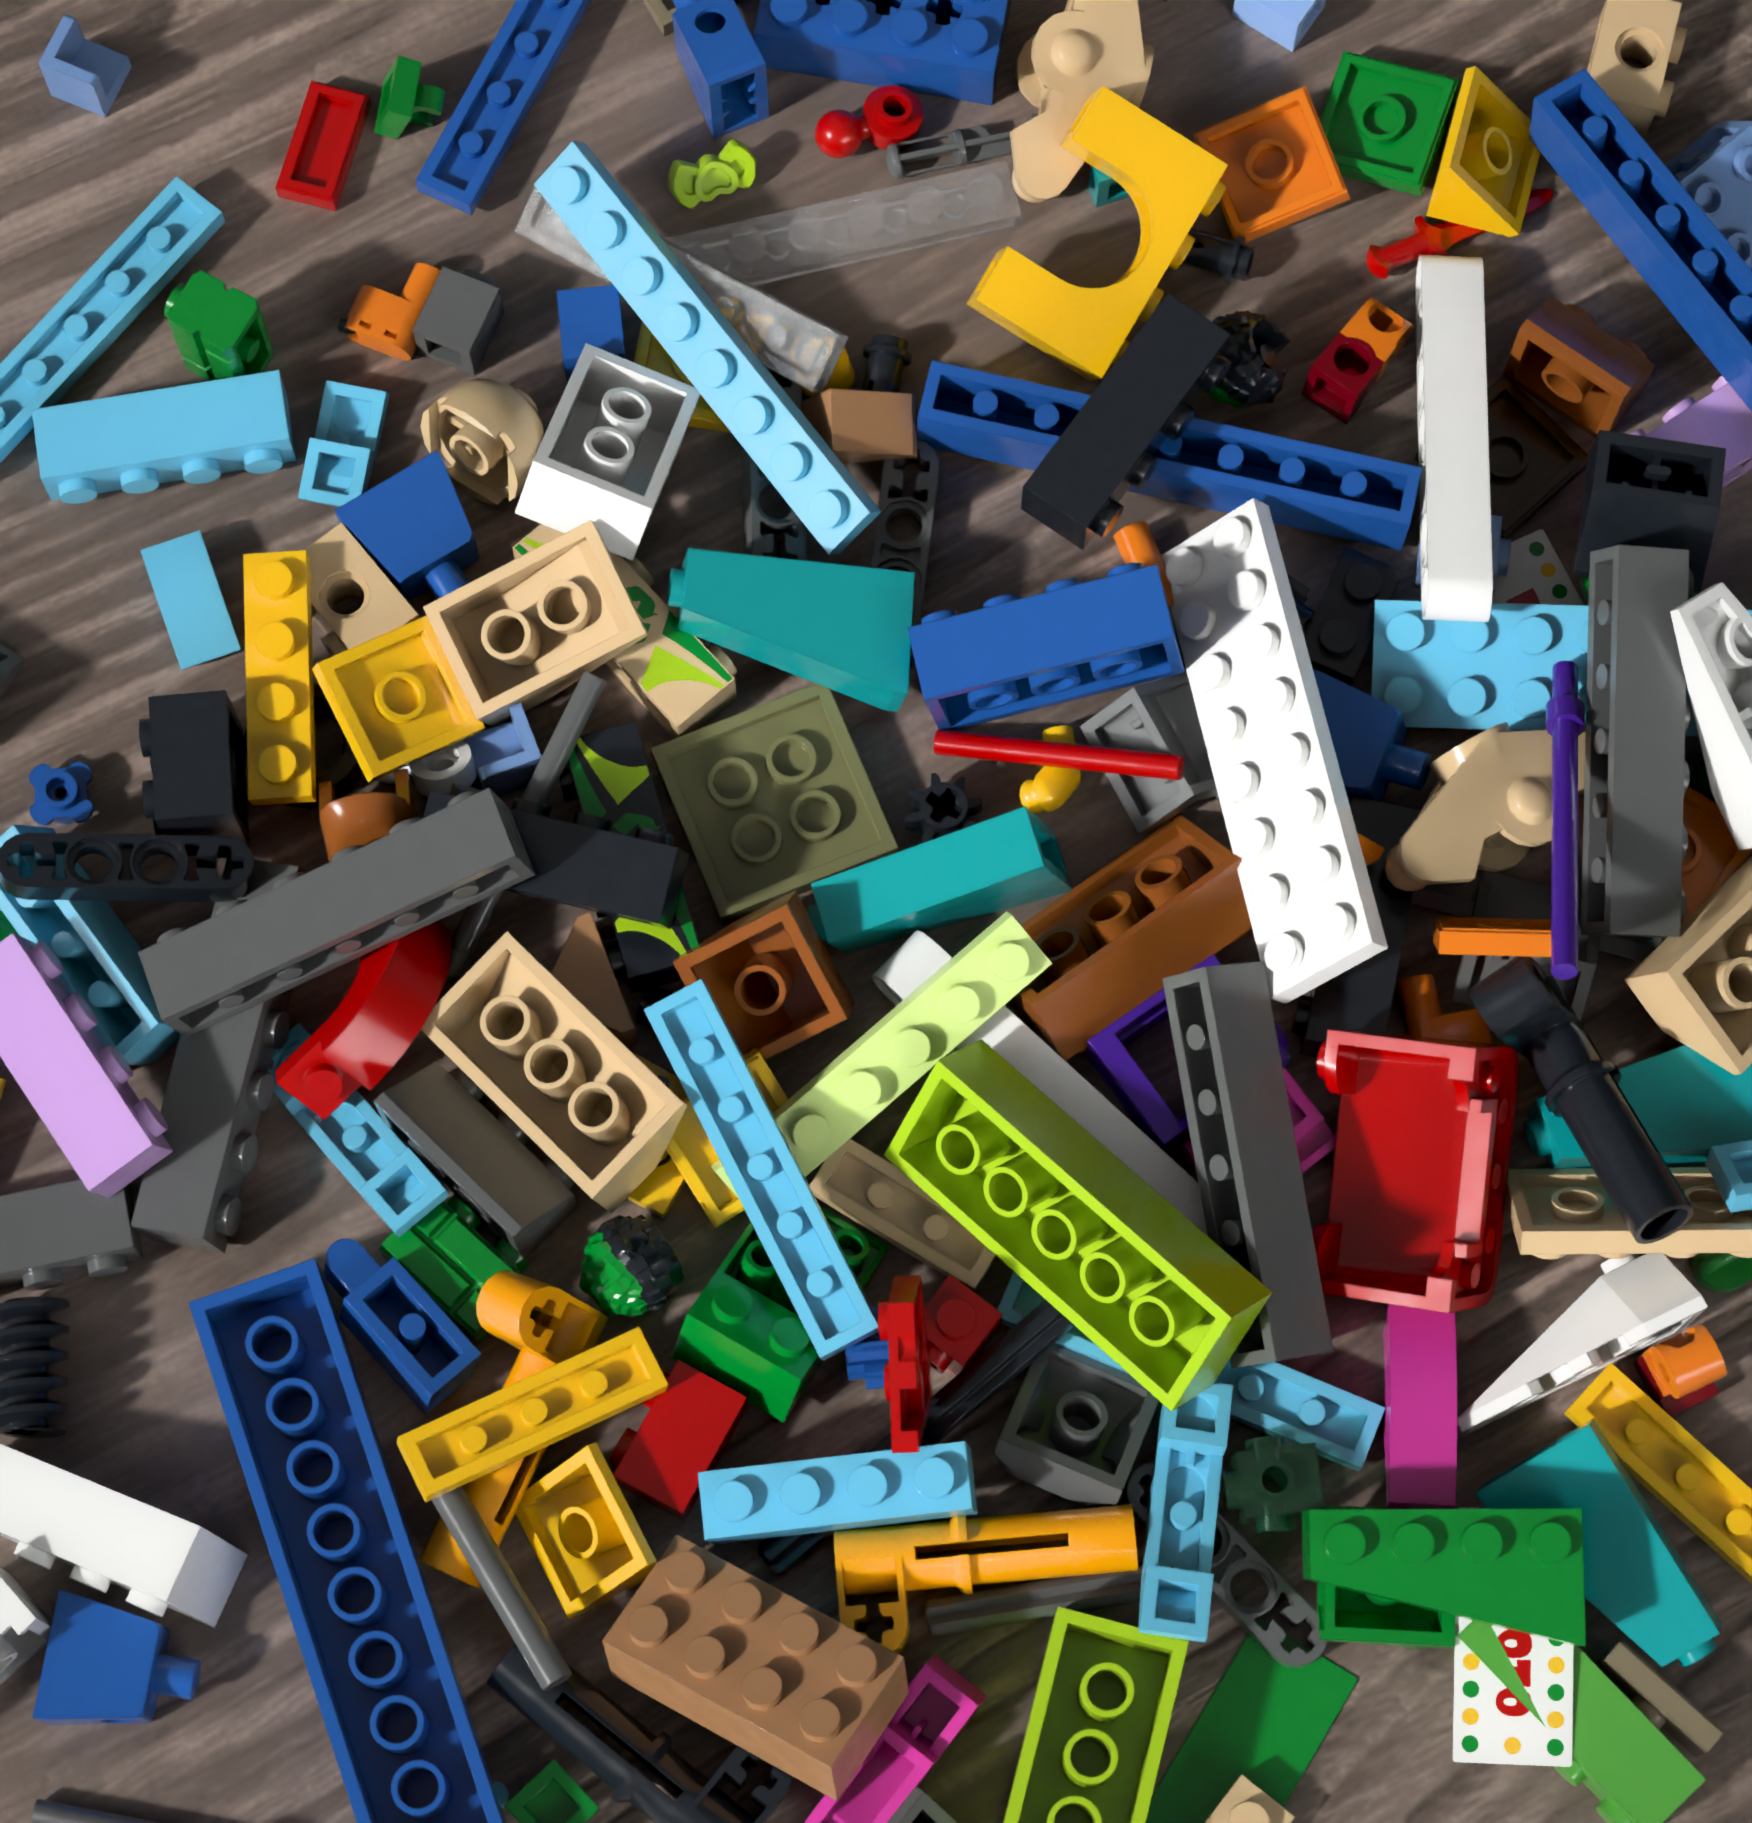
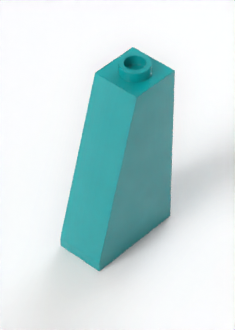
(803, 617)
(941, 882)
(1678, 1099)
(1627, 1556)

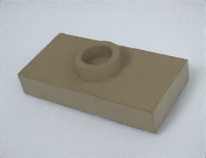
(1659, 1699)

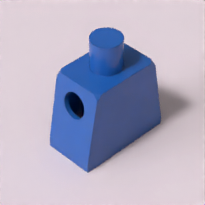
(721, 64)
(414, 529)
(1369, 741)
(107, 1666)

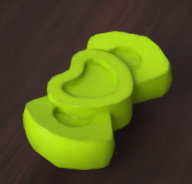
(712, 174)

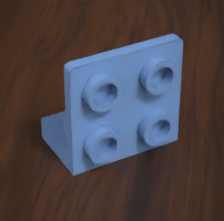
(1719, 179)

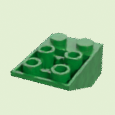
(748, 1329)

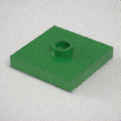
(1387, 121)

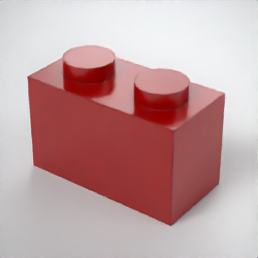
(678, 1439)

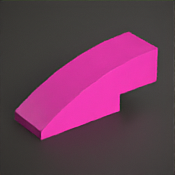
(1420, 1408)
(908, 1749)

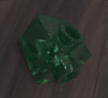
(1293, 1470)

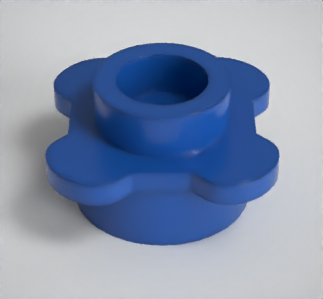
(72, 808)

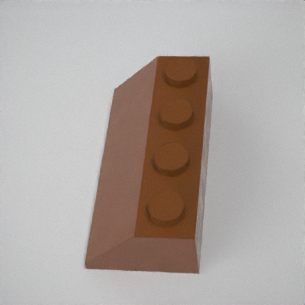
(1129, 928)

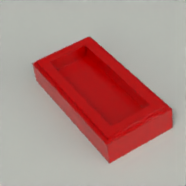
(323, 145)

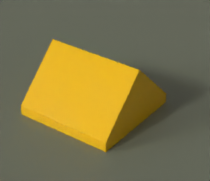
(1485, 161)
(584, 1532)

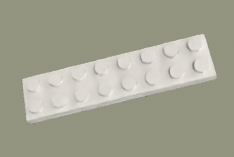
(1272, 754)

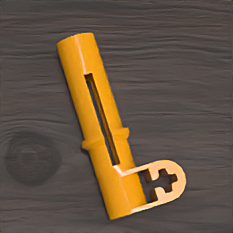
(558, 1333)
(887, 1561)

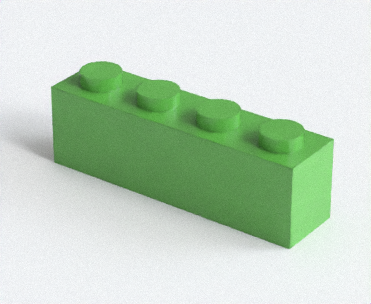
(1613, 1743)

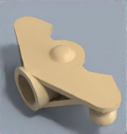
(1057, 71)
(1483, 810)

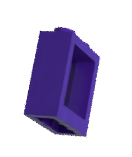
(1128, 1082)

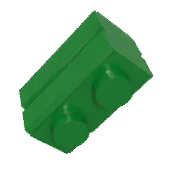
(218, 329)
(452, 1261)

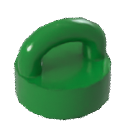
(1721, 1271)

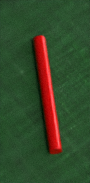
(1059, 754)

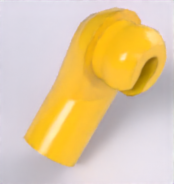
(1051, 784)

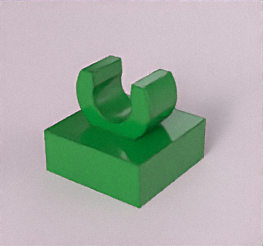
(406, 100)

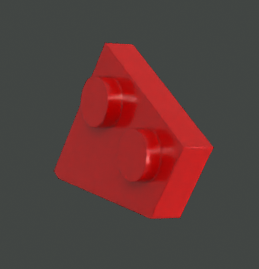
(908, 1369)

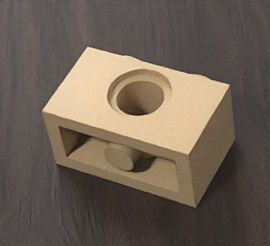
(1642, 32)
(345, 569)

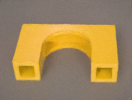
(1170, 187)

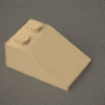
(536, 624)

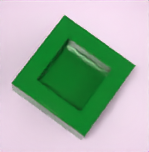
(552, 1799)

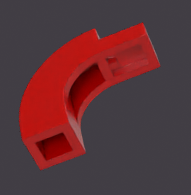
(372, 1023)

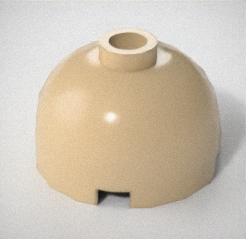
(486, 436)

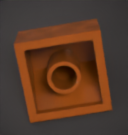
(1577, 367)
(770, 977)

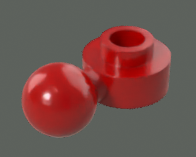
(841, 132)

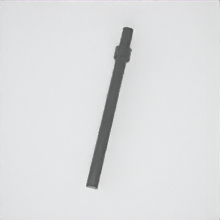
(538, 790)

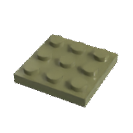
(773, 800)

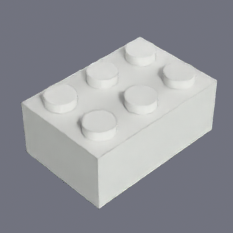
(608, 449)

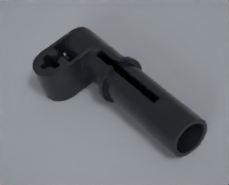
(1538, 1022)
(699, 1798)

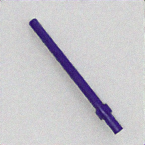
(1564, 723)

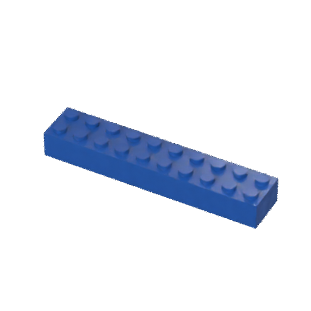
(344, 1552)

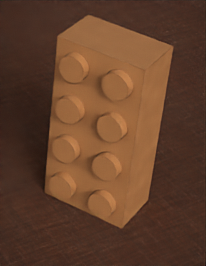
(756, 1667)

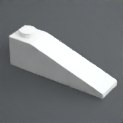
(1717, 665)
(1614, 1318)

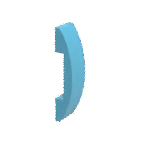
(365, 1152)
(1184, 1516)

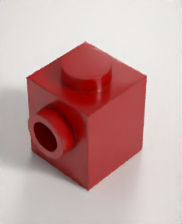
(958, 1326)

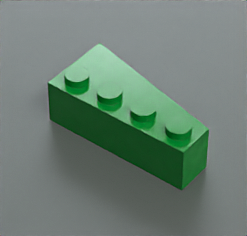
(1474, 1564)

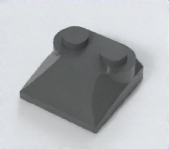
(1076, 1427)

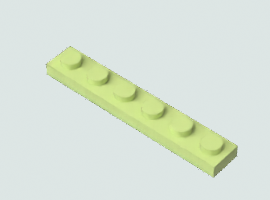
(907, 1042)

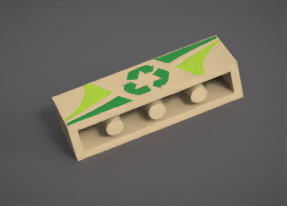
(668, 668)

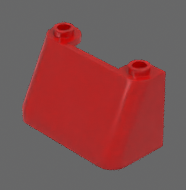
(1416, 1168)

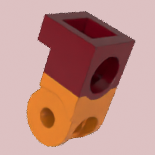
(1356, 359)
(1682, 1370)

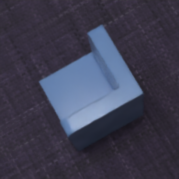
(82, 69)
(506, 754)

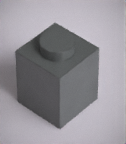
(459, 319)

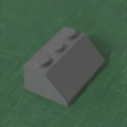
(478, 1155)

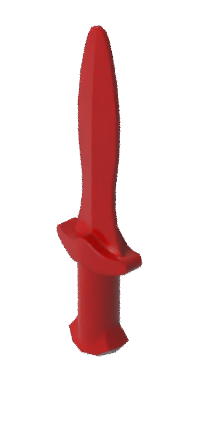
(1432, 239)

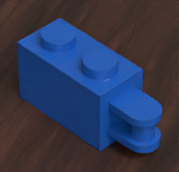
(400, 1325)

